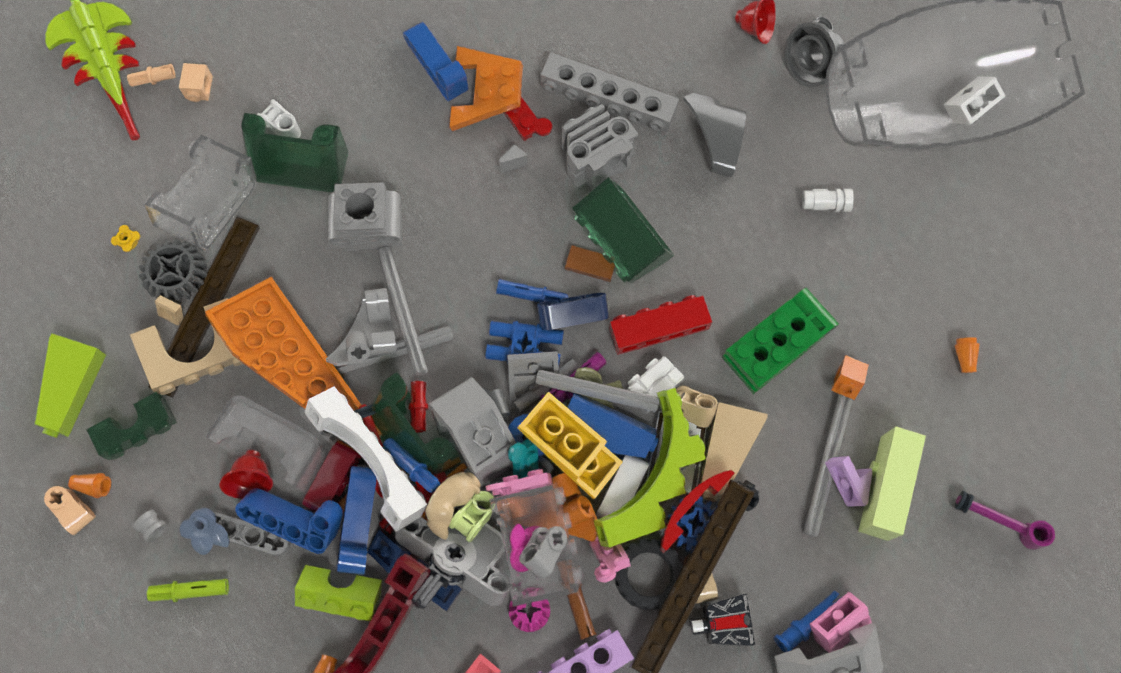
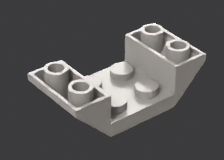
(476, 429)
(860, 657)

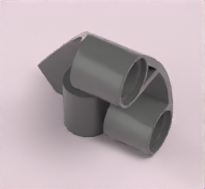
(722, 130)

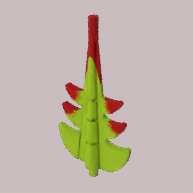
(88, 29)

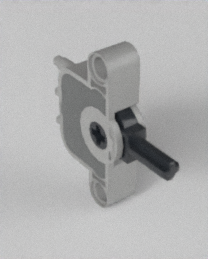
(457, 561)

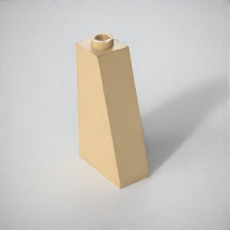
(729, 442)

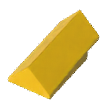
(570, 444)

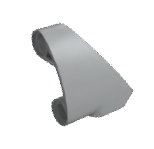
(369, 334)

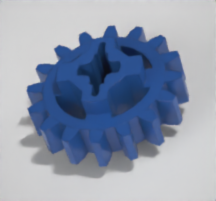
(698, 508)

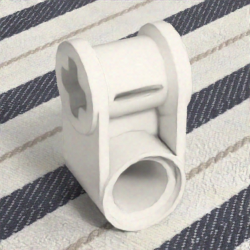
(278, 119)

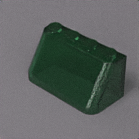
(621, 231)

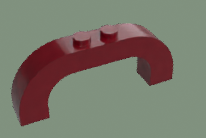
(404, 582)

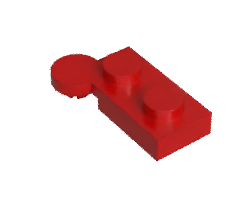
(527, 123)

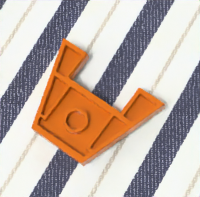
(496, 87)

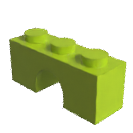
(355, 601)

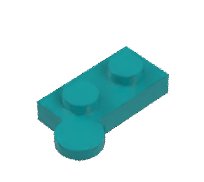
(524, 458)

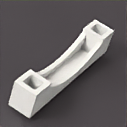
(332, 413)

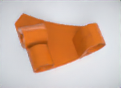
(579, 509)

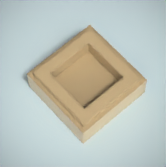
(169, 310)

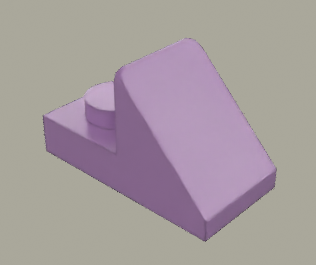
(851, 483)

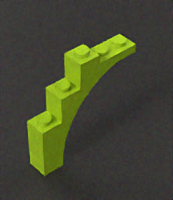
(643, 513)

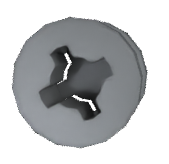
(150, 526)

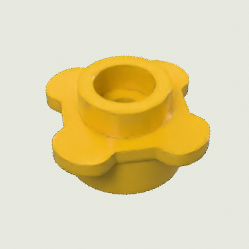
(130, 243)

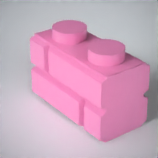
(833, 625)

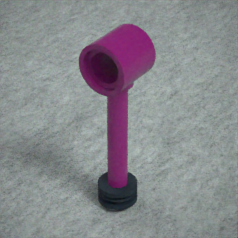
(965, 502)

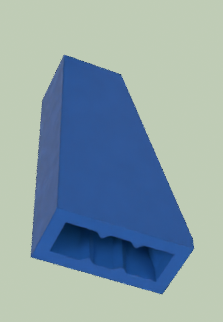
(621, 432)

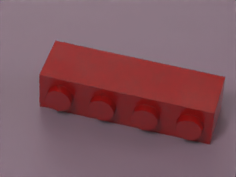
(660, 324)

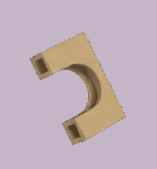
(165, 372)

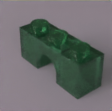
(152, 418)

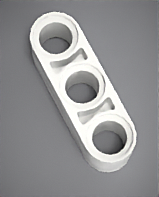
(623, 485)

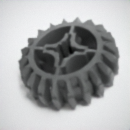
(183, 255)

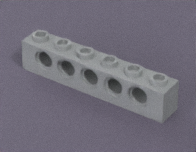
(603, 82)

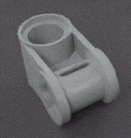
(543, 550)

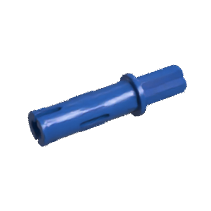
(527, 292)
(417, 471)

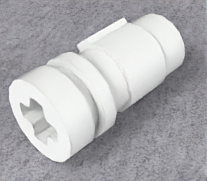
(824, 199)

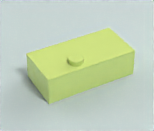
(892, 483)

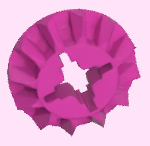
(538, 618)

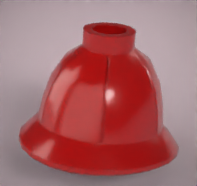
(758, 19)
(245, 474)

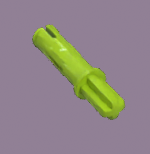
(187, 590)

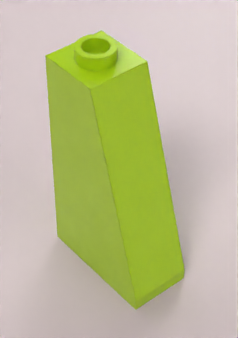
(66, 383)

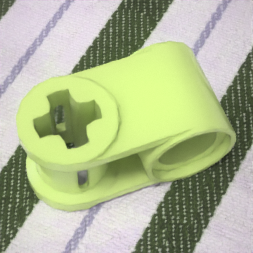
(471, 518)

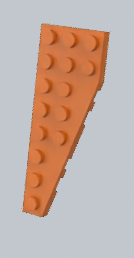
(276, 344)

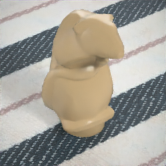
(453, 492)

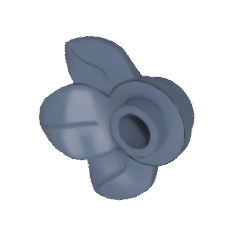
(204, 531)

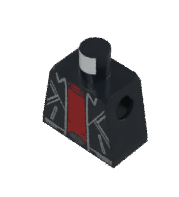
(726, 622)

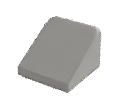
(512, 159)

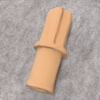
(152, 75)

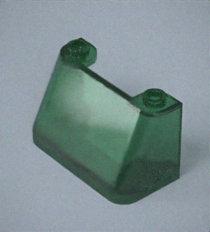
(295, 161)
(390, 420)

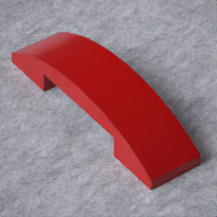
(712, 484)

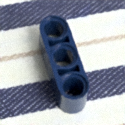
(573, 311)

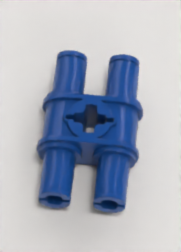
(517, 333)

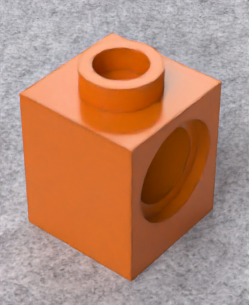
(850, 377)

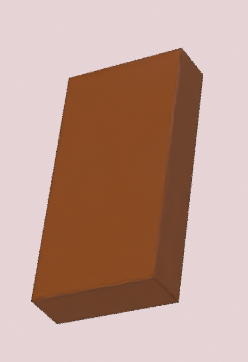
(589, 264)

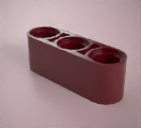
(332, 476)

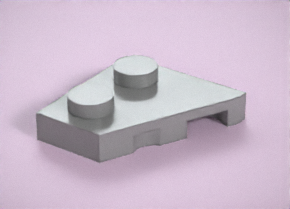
(524, 370)

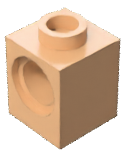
(195, 82)

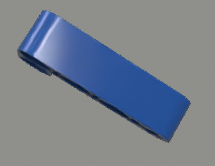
(445, 74)
(356, 521)
(291, 522)

